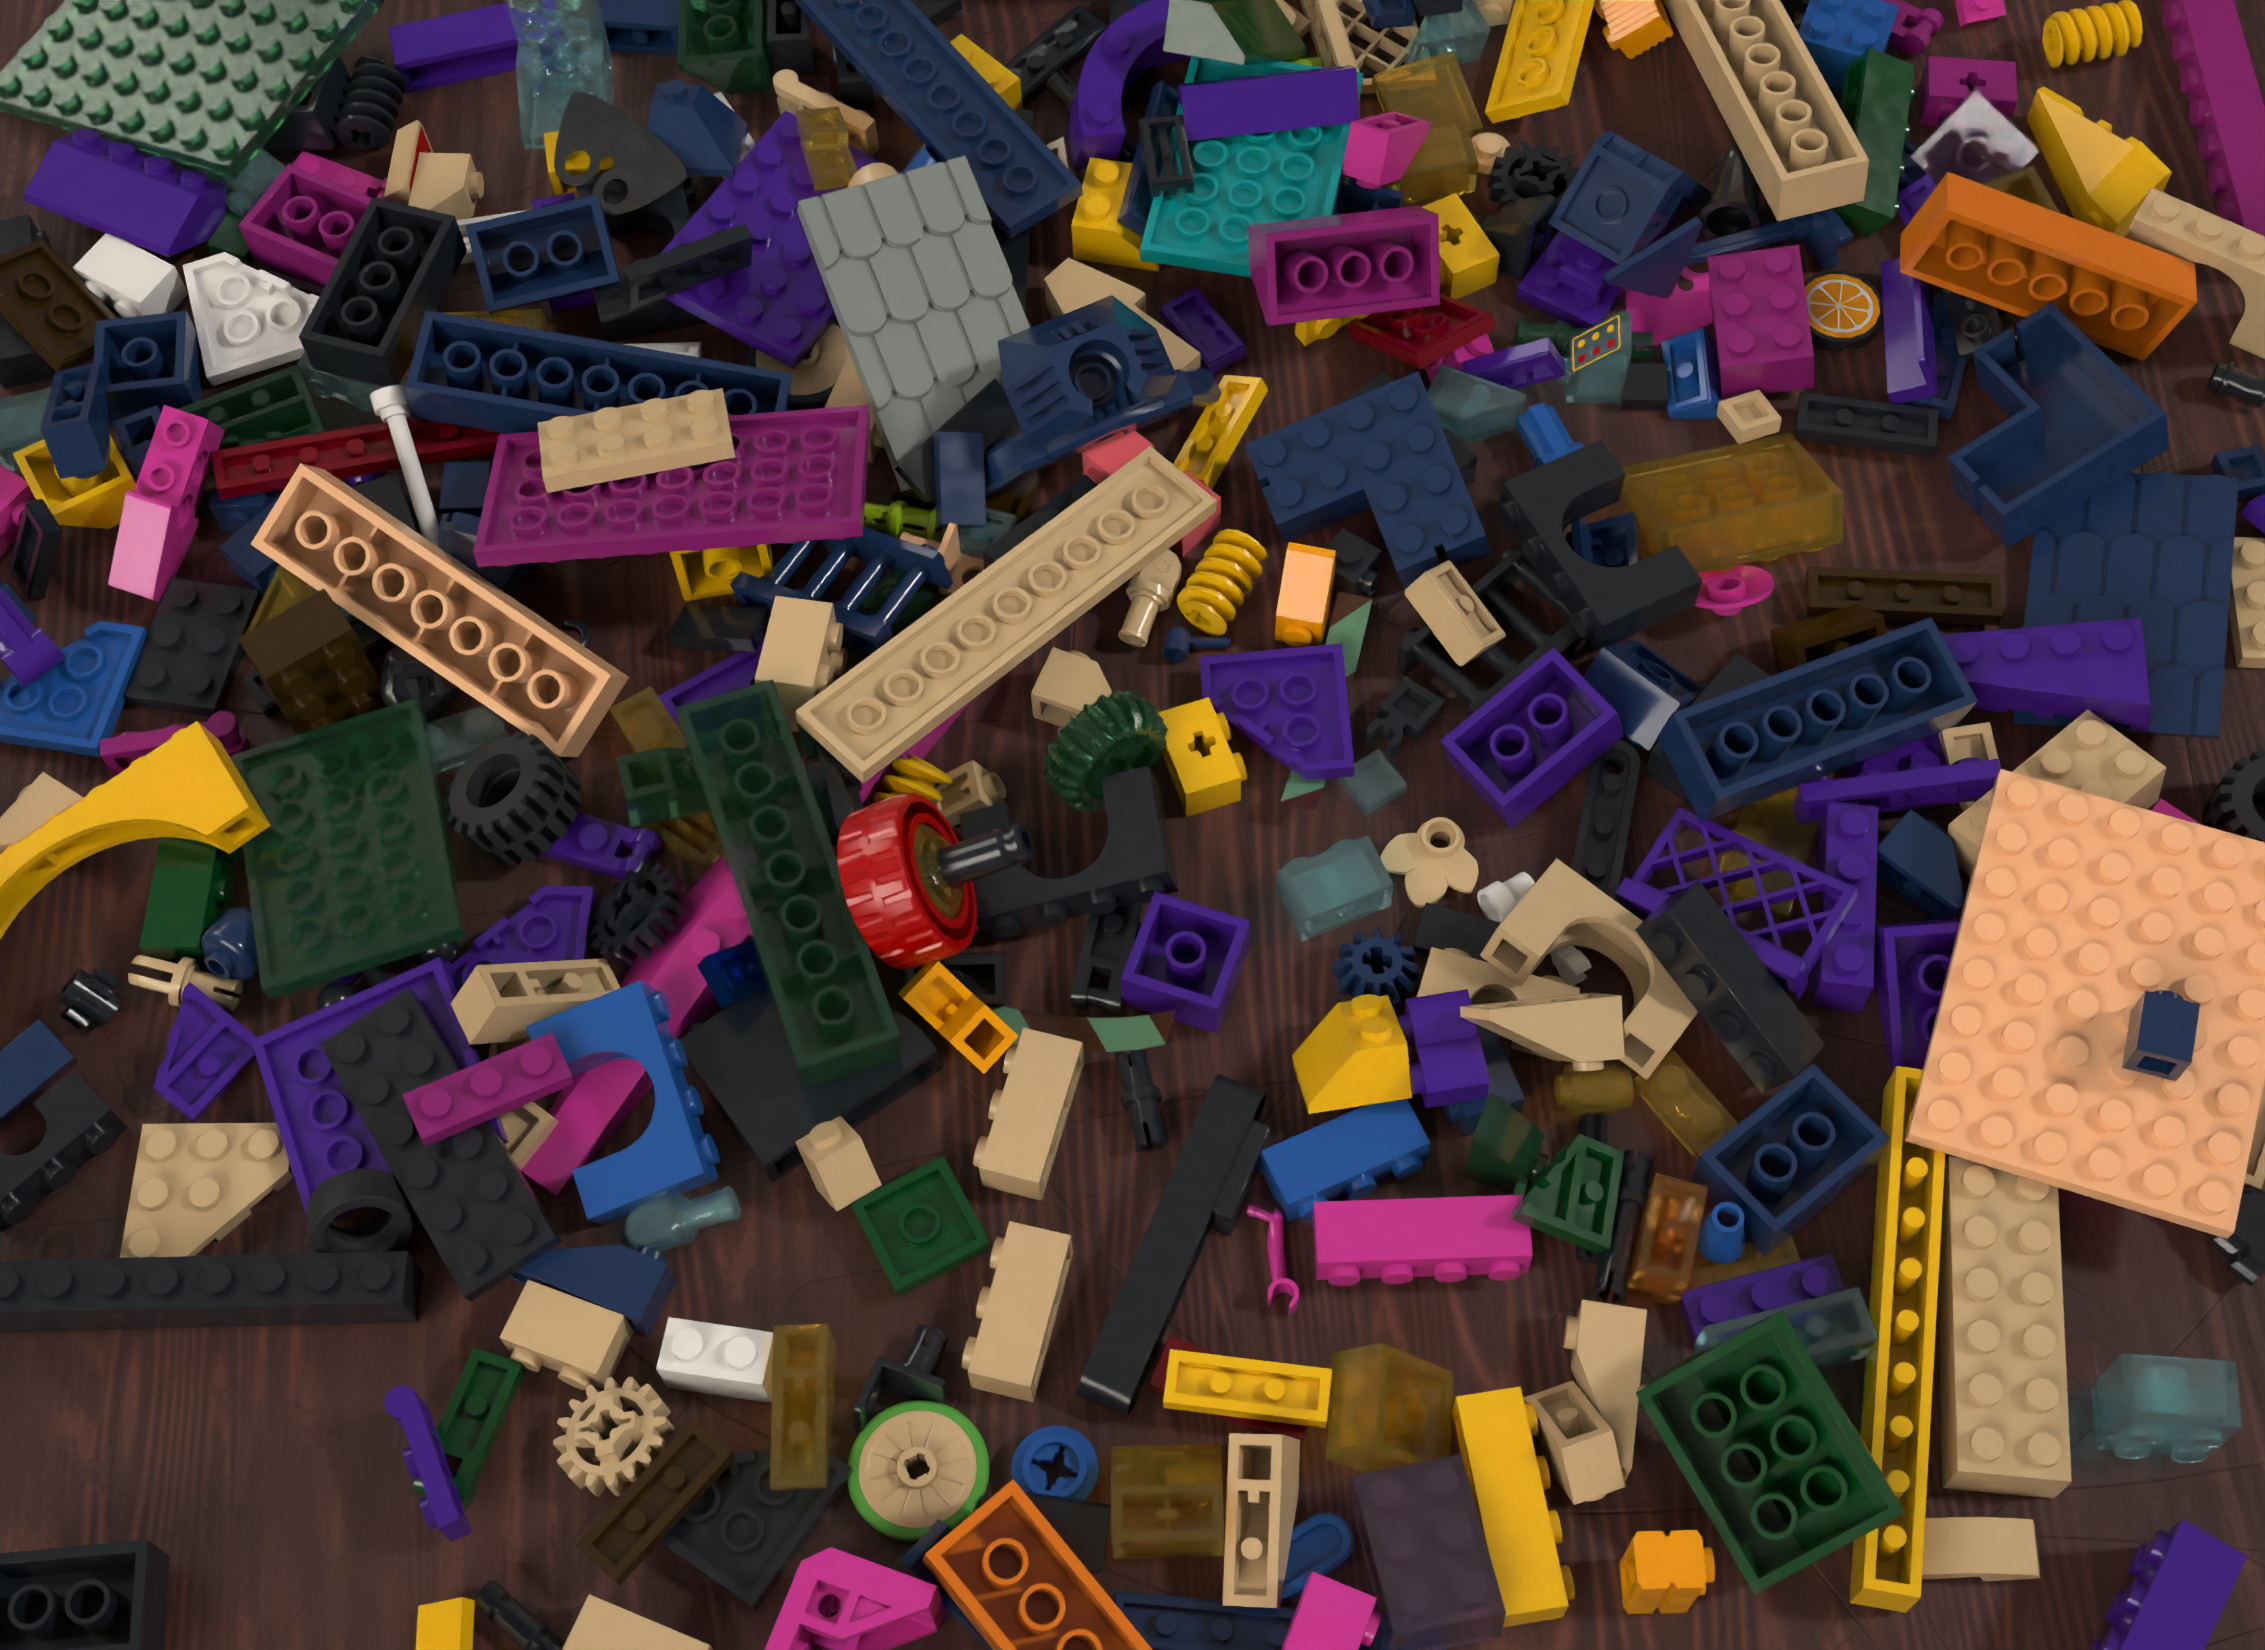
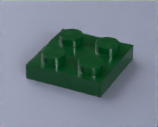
(920, 1226)

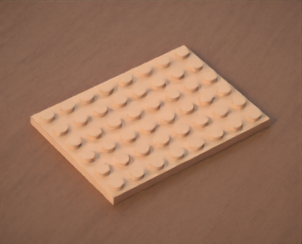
(2056, 943)

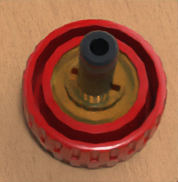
(914, 879)

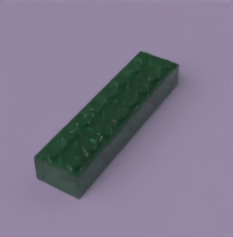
(788, 884)

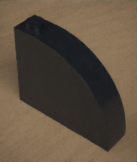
(754, 1084)

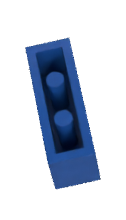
(1344, 1157)

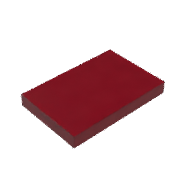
(1422, 333)

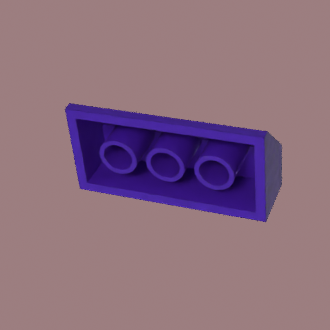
(127, 193)

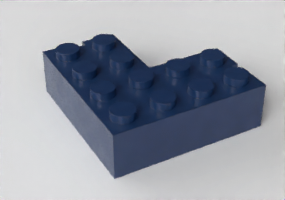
(2068, 429)
(1376, 455)

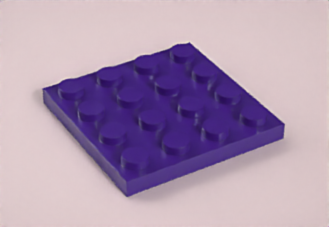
(308, 1099)

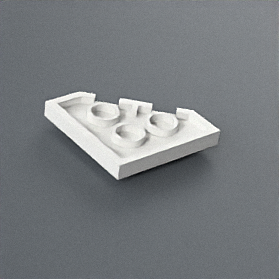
(244, 317)

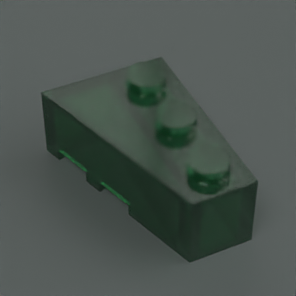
(262, 410)

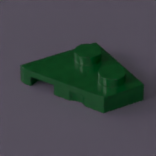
(1576, 1195)

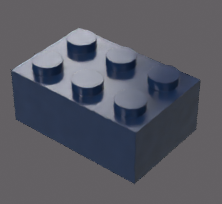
(1791, 1158)

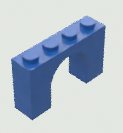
(673, 1149)

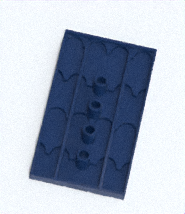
(2156, 554)

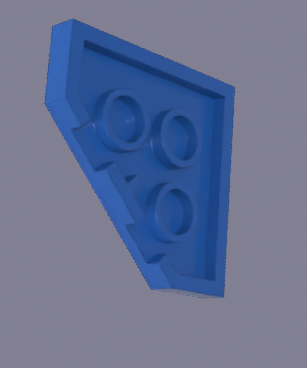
(77, 698)

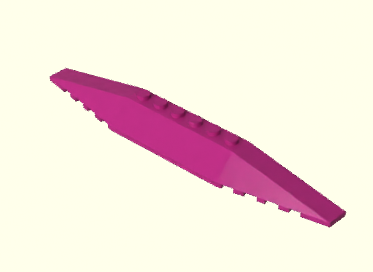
(608, 1093)

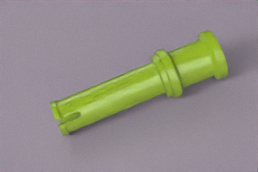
(901, 518)

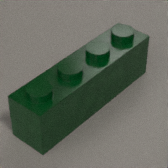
(1877, 108)
(185, 898)

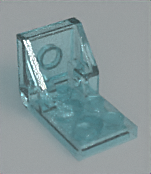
(558, 54)

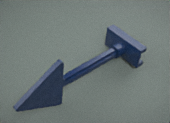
(1660, 264)

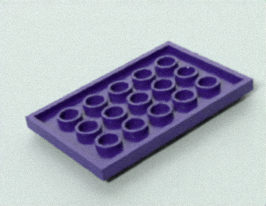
(781, 297)

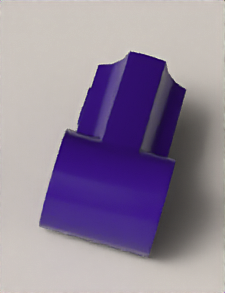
(23, 647)

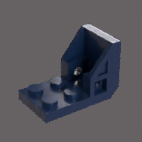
(1623, 198)

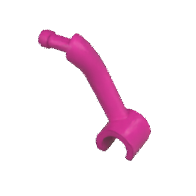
(1276, 1256)

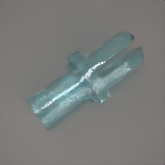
(676, 1220)

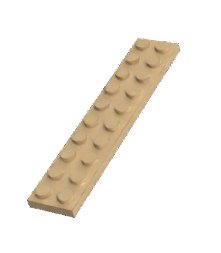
(1004, 614)

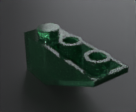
(659, 785)

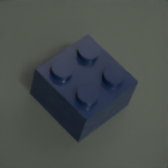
(149, 362)

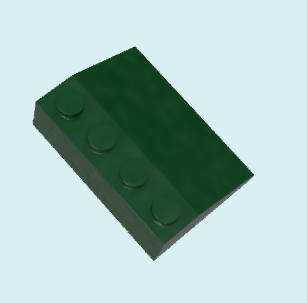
(1768, 1451)

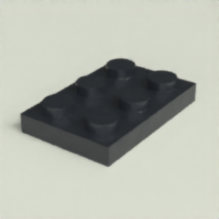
(193, 647)

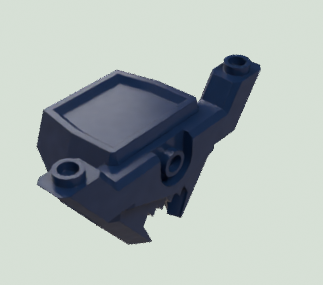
(1084, 383)

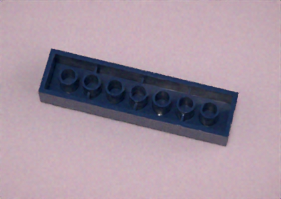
(520, 376)

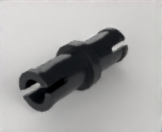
(1141, 1100)

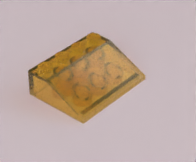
(1735, 503)

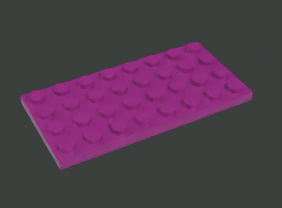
(789, 483)

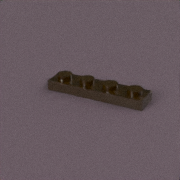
(1906, 594)

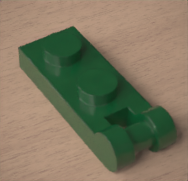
(476, 1417)

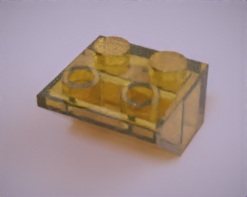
(1167, 1501)

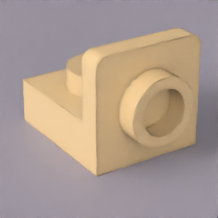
(970, 790)

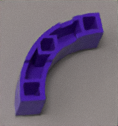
(1110, 69)

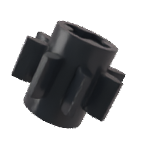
(90, 998)

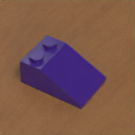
(1909, 983)

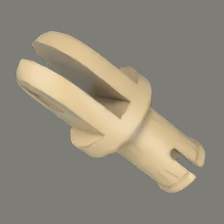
(1150, 593)
(183, 973)

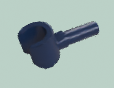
(1180, 640)

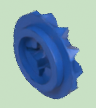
(1043, 1448)

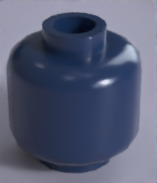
(231, 945)

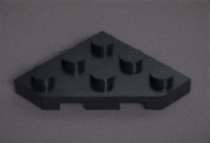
(747, 1532)

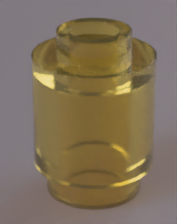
(1595, 1090)

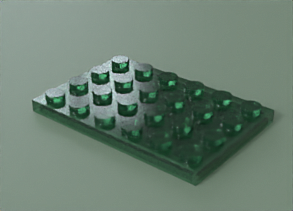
(352, 850)

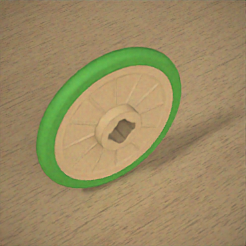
(900, 1440)

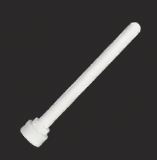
(393, 407)

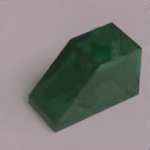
(1505, 1149)

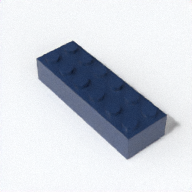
(1816, 719)

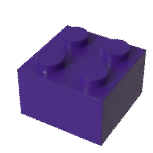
(1185, 961)

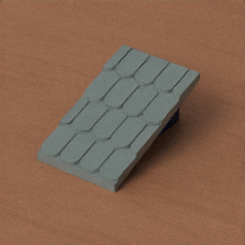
(916, 295)

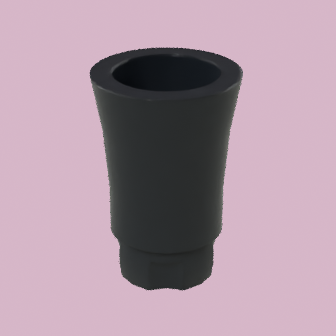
(1732, 198)

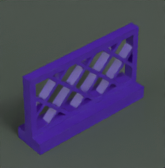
(1785, 966)

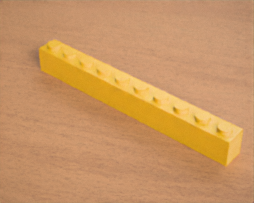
(1901, 1362)

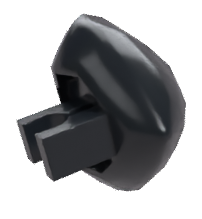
(408, 678)

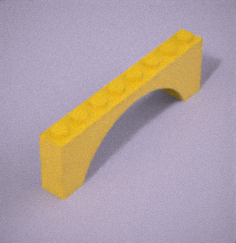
(173, 792)

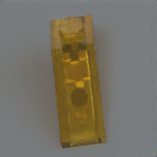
(802, 1406)

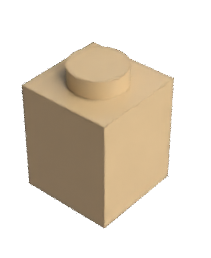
(838, 1163)

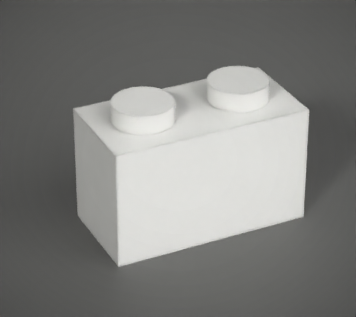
(130, 278)
(717, 1359)

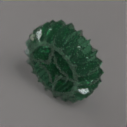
(1101, 741)

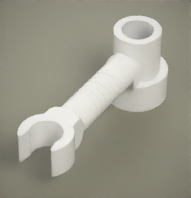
(1500, 899)

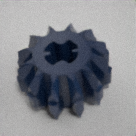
(1365, 953)

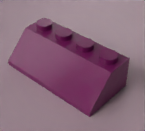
(1345, 264)

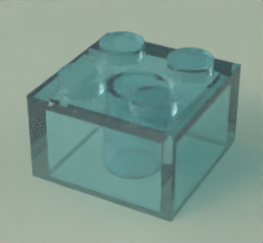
(2166, 1407)

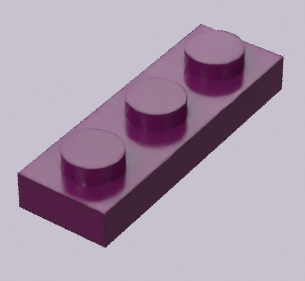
(488, 1089)

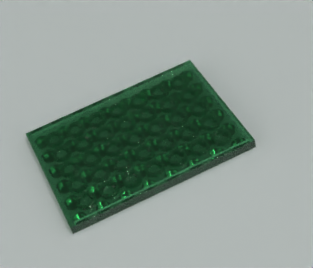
(180, 75)

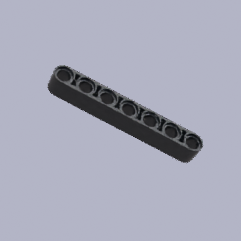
(1169, 1248)

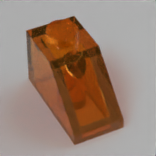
(1667, 1240)

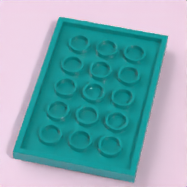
(1242, 183)

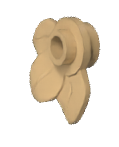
(1430, 868)

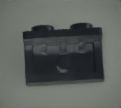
(1975, 322)

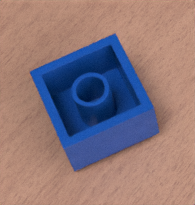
(1843, 30)

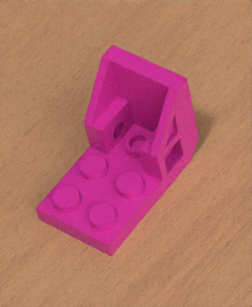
(873, 1603)

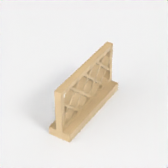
(1331, 34)

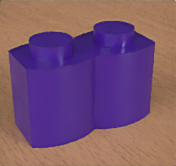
(1445, 1050)

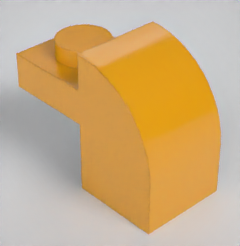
(958, 1015)

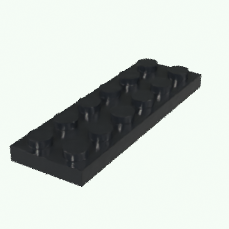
(461, 1186)

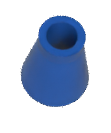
(1722, 1234)

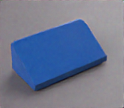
(1692, 375)

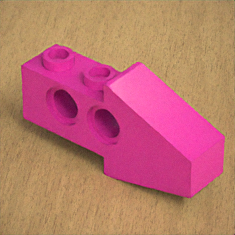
(161, 511)

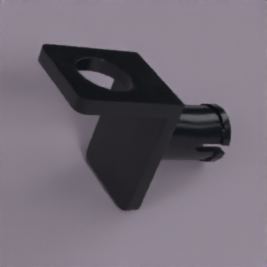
(907, 1379)

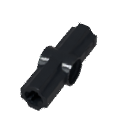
(832, 785)

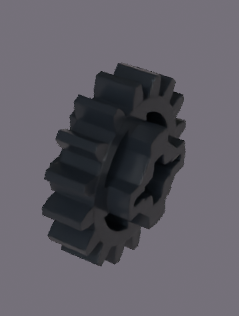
(1534, 174)
(637, 914)

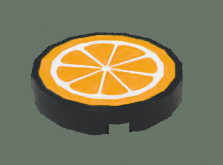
(1842, 310)

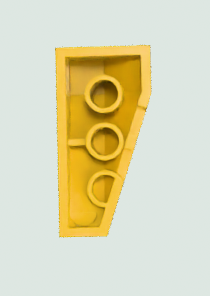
(2095, 169)

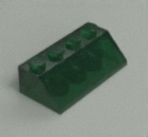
(725, 44)

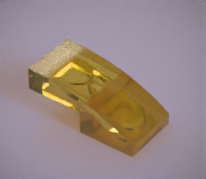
(826, 147)

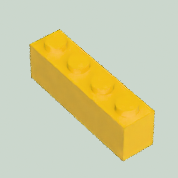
(1511, 1504)

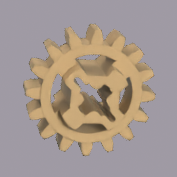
(613, 1435)

